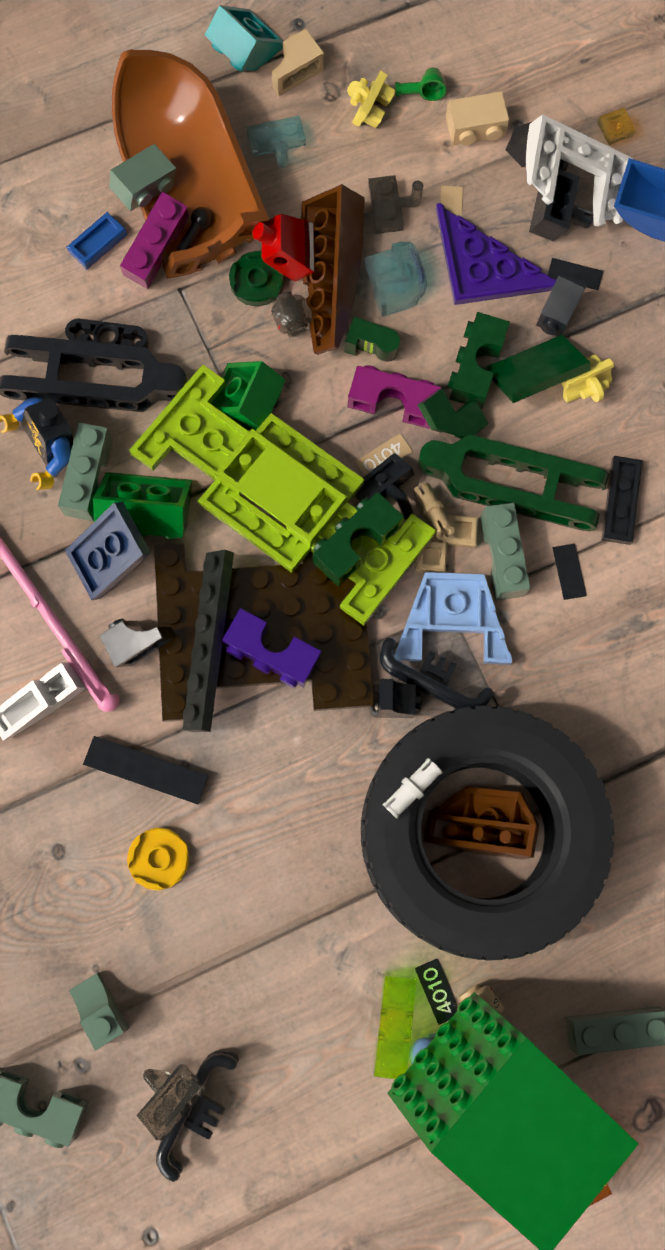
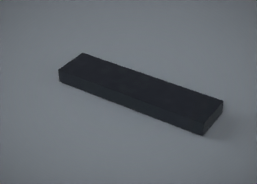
(146, 770)

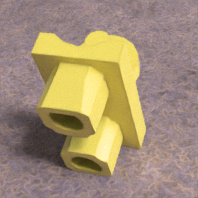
(377, 91)
(590, 383)

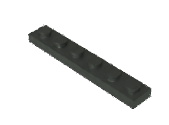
(208, 641)

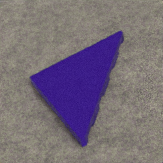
(483, 266)

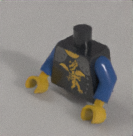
(47, 432)

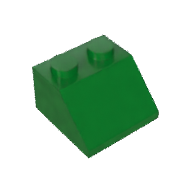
(249, 393)

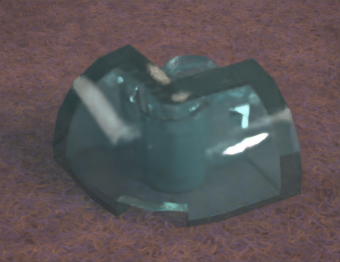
(397, 277)

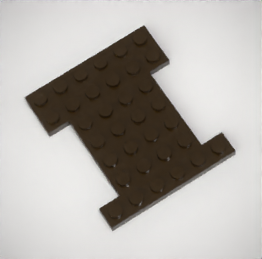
(293, 606)

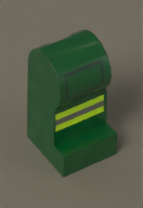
(372, 339)

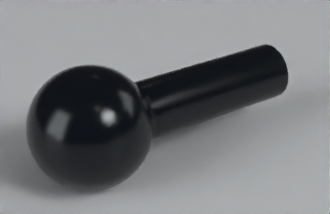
(201, 220)

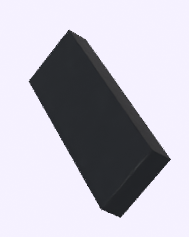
(621, 500)

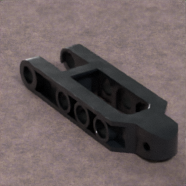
(158, 382)

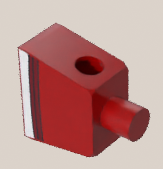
(287, 245)

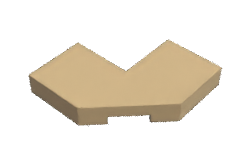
(434, 554)

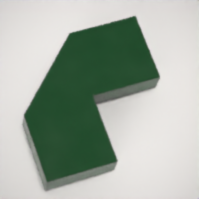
(443, 418)

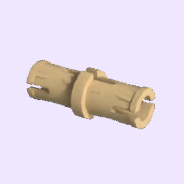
(433, 510)

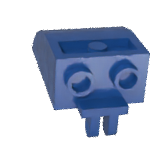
(643, 198)

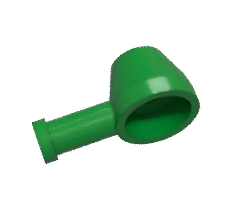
(431, 87)

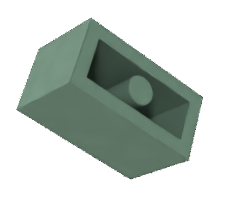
(142, 177)

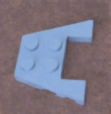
(454, 605)

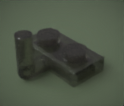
(387, 204)
(171, 1099)

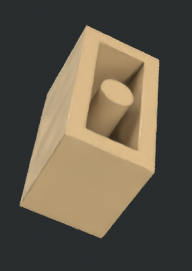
(477, 118)

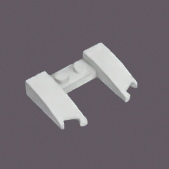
(553, 141)

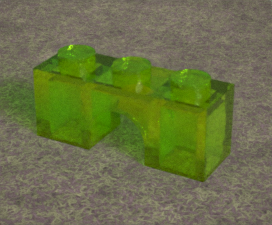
(395, 1025)

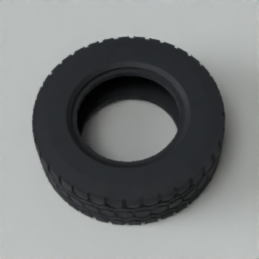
(574, 846)

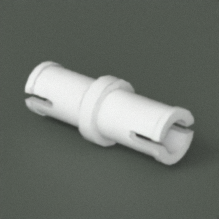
(412, 788)

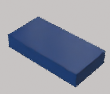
(97, 240)

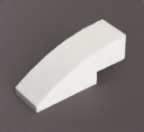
(39, 700)

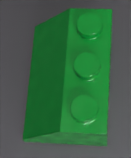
(155, 503)

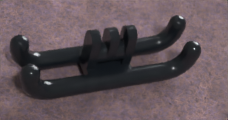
(431, 678)
(196, 1115)

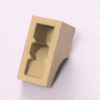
(300, 62)

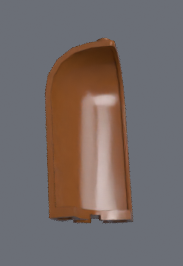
(178, 110)

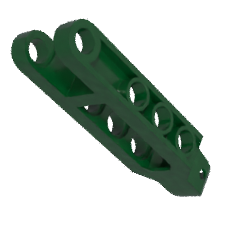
(446, 460)

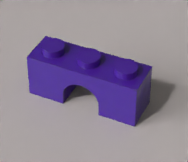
(292, 664)

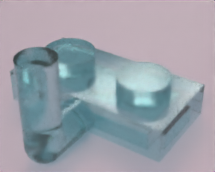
(276, 137)

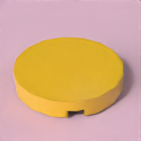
(158, 859)

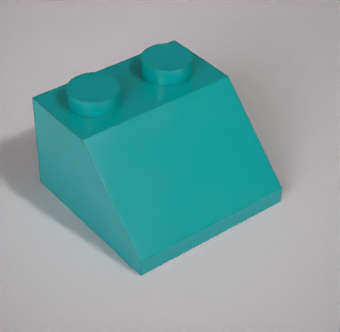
(243, 38)

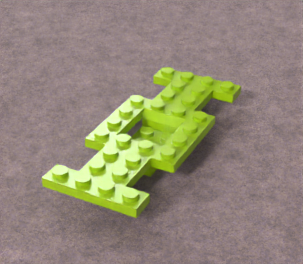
(286, 479)

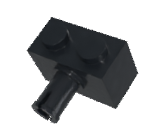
(554, 219)

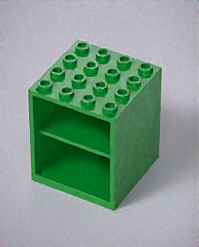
(510, 1123)

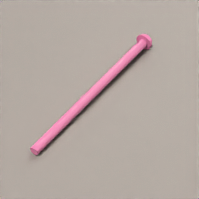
(71, 652)

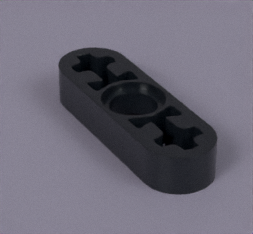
(99, 327)

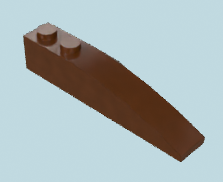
(337, 262)

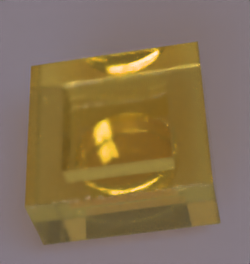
(616, 126)

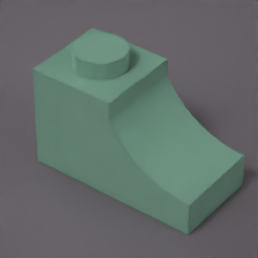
(98, 1011)

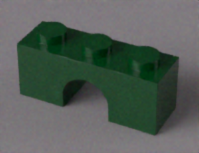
(484, 339)
(373, 519)

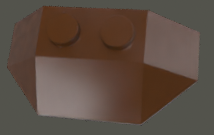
(485, 823)

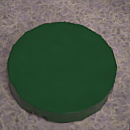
(254, 280)

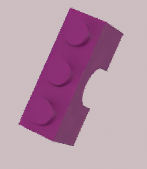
(146, 251)
(372, 386)

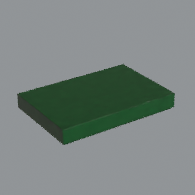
(538, 368)

